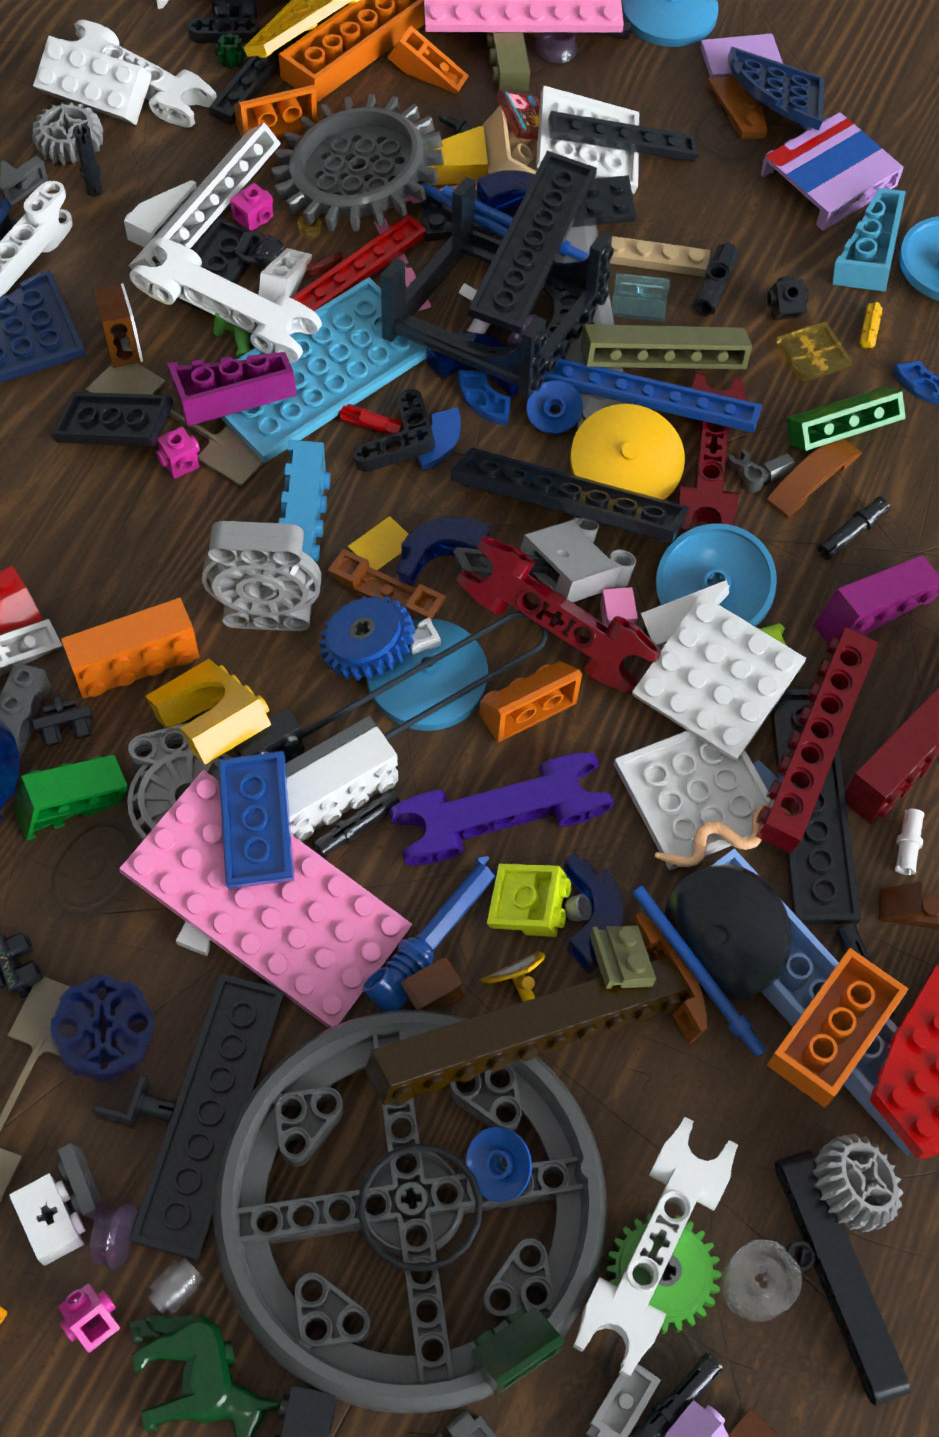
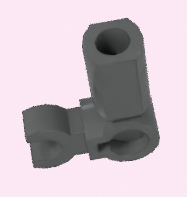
(754, 475)

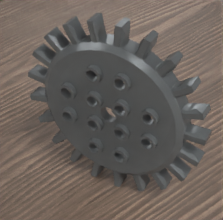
(326, 156)

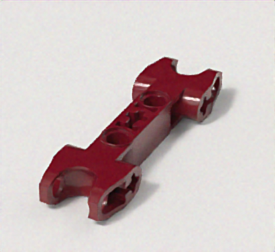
(707, 498)
(510, 586)

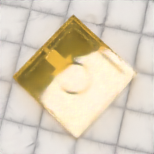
(814, 351)

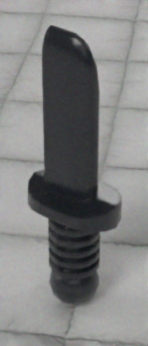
(458, 126)

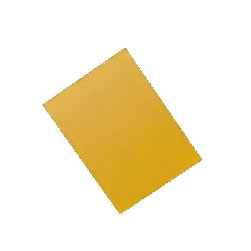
(380, 543)

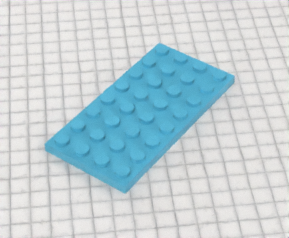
(336, 369)

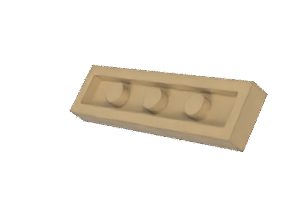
(659, 256)

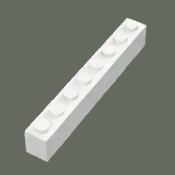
(214, 192)

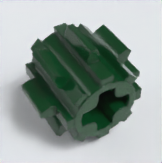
(230, 50)

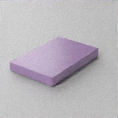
(717, 50)

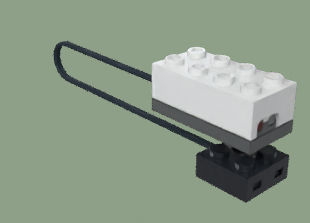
(357, 760)

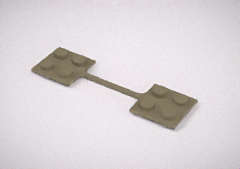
(225, 450)
(34, 1029)

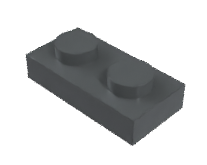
(76, 1170)

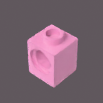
(618, 603)

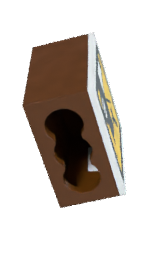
(118, 325)

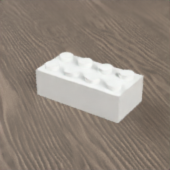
(92, 80)

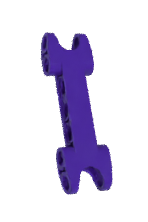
(549, 795)

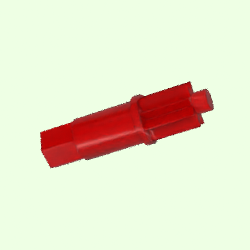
(370, 420)

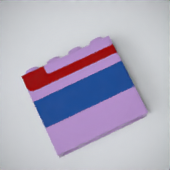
(834, 168)

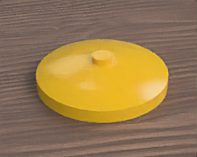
(629, 450)

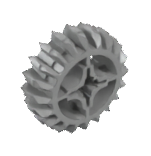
(55, 135)
(857, 1183)

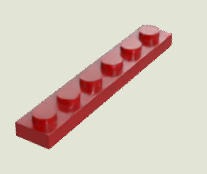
(362, 263)

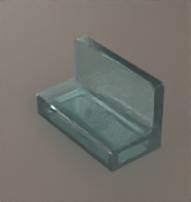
(640, 297)

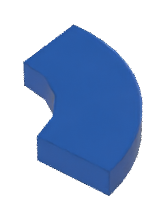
(918, 380)
(482, 398)
(446, 432)

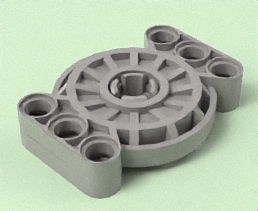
(261, 575)
(161, 775)

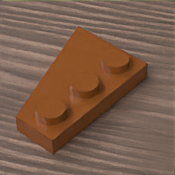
(743, 112)

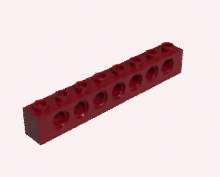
(788, 829)

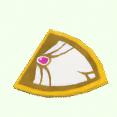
(517, 972)

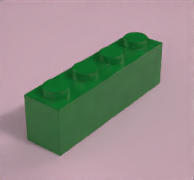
(845, 418)

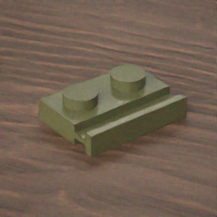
(622, 957)

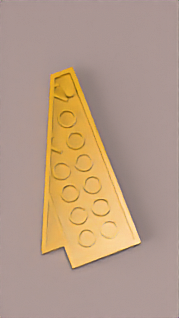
(290, 22)

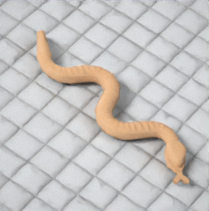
(718, 828)

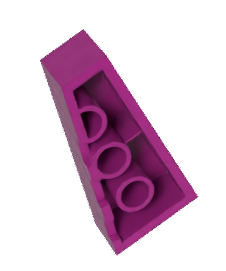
(231, 385)
(879, 598)

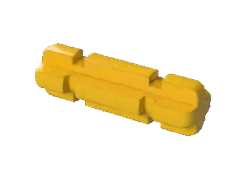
(870, 325)

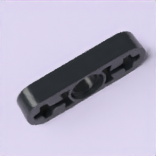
(200, 28)

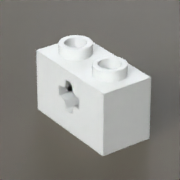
(33, 1203)

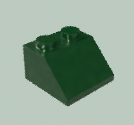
(516, 1348)

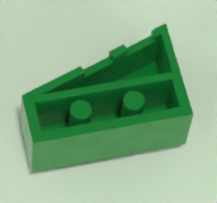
(66, 791)

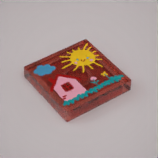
(521, 112)

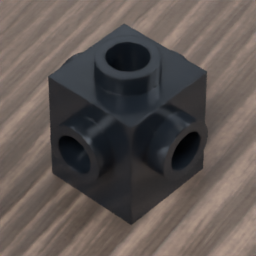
(787, 298)

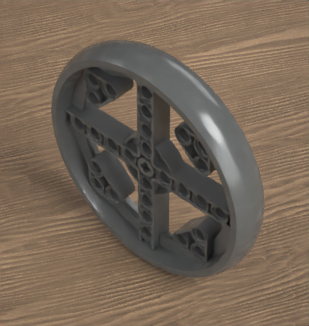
(281, 1321)

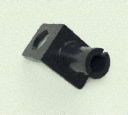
(141, 1105)

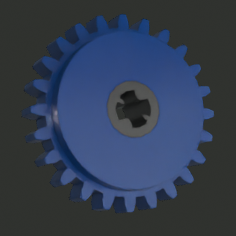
(367, 637)

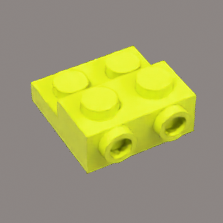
(529, 899)

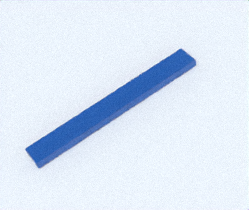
(658, 395)

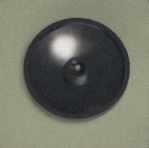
(732, 927)

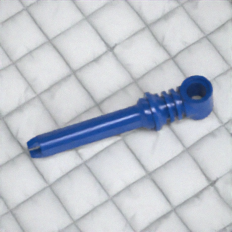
(417, 952)

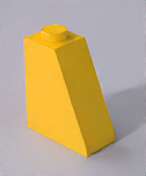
(463, 157)

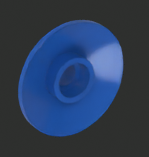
(555, 395)
(485, 1162)

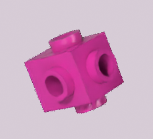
(252, 207)
(178, 452)
(88, 1317)

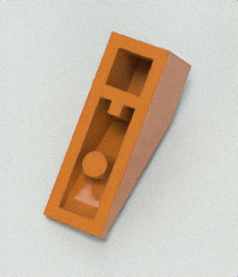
(426, 62)

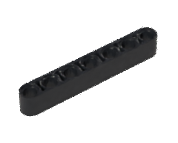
(843, 1282)

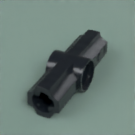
(716, 279)

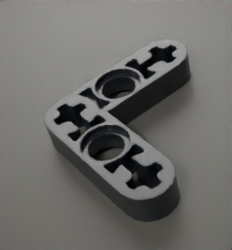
(411, 435)

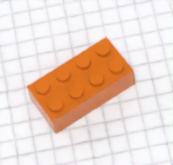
(131, 648)
(837, 1027)

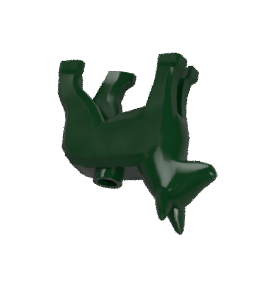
(207, 1381)

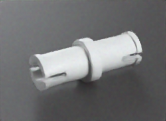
(909, 841)

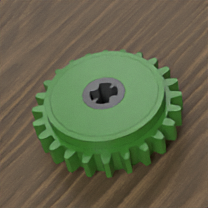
(689, 1279)

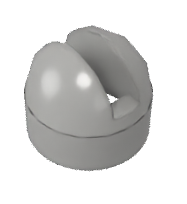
(578, 908)

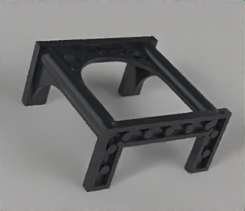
(539, 349)

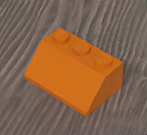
(278, 111)
(530, 699)

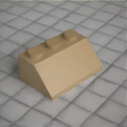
(506, 150)

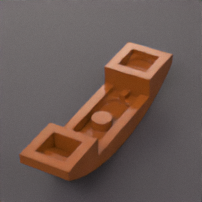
(811, 474)
(363, 580)
(692, 1013)

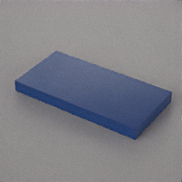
(255, 820)

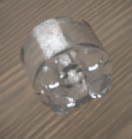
(776, 1268)

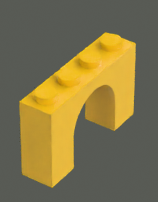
(233, 716)

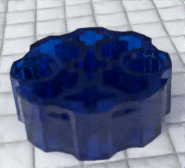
(130, 1043)

